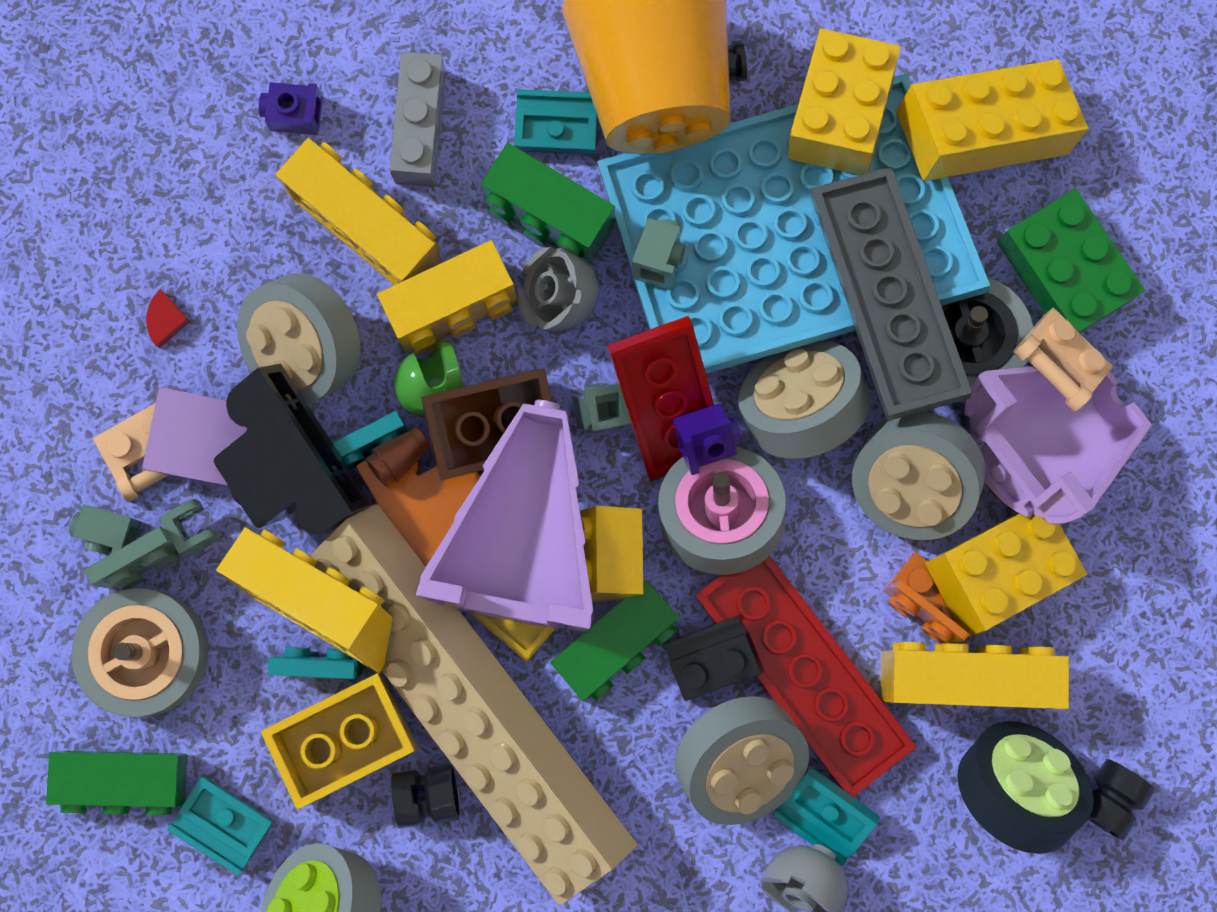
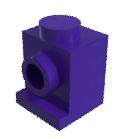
(301, 117)
(706, 436)

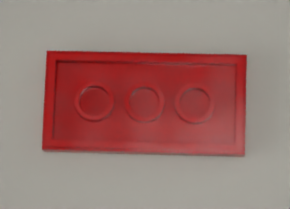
(660, 381)

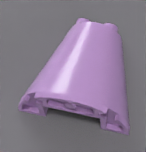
(1042, 452)

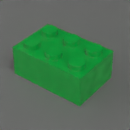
(546, 204)
(1070, 262)

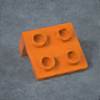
(916, 594)

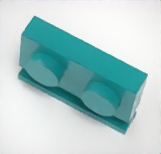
(555, 122)
(359, 443)
(300, 663)
(827, 815)
(221, 825)

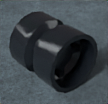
(440, 794)
(1116, 797)

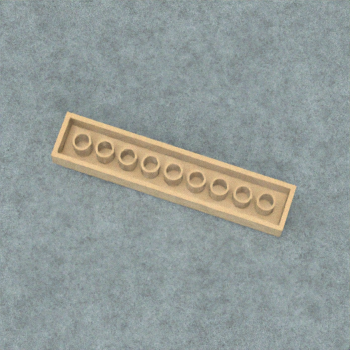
(480, 715)

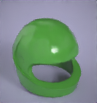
(426, 376)

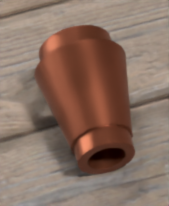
(396, 457)

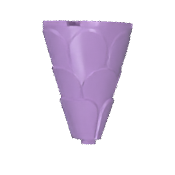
(519, 532)

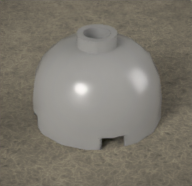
(557, 290)
(806, 880)

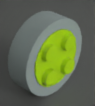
(323, 881)

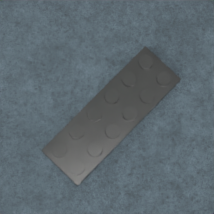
(890, 294)

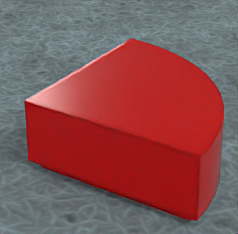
(164, 319)

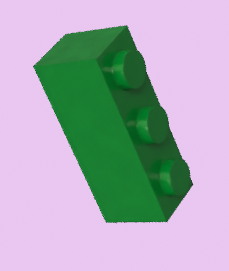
(615, 643)
(116, 781)

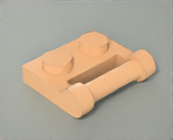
(1064, 358)
(126, 446)

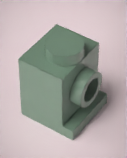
(658, 253)
(600, 407)
(103, 529)

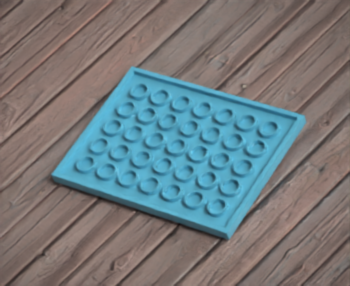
(754, 249)

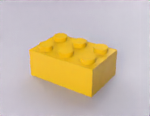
(843, 102)
(449, 298)
(1004, 571)
(339, 740)

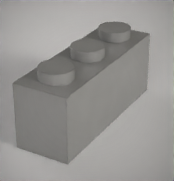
(418, 119)

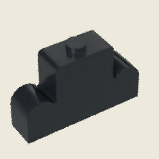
(285, 458)

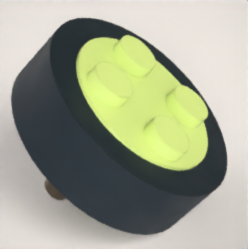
(1025, 787)

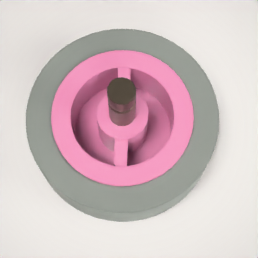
(723, 515)

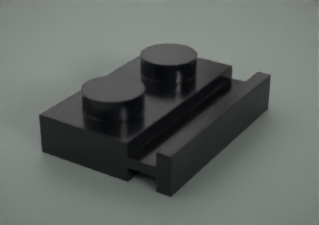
(713, 657)

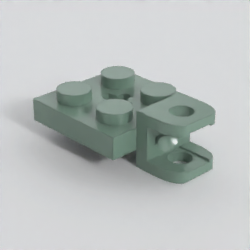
(152, 550)

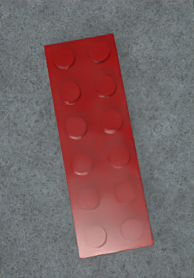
(811, 676)

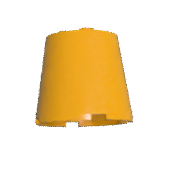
(654, 69)

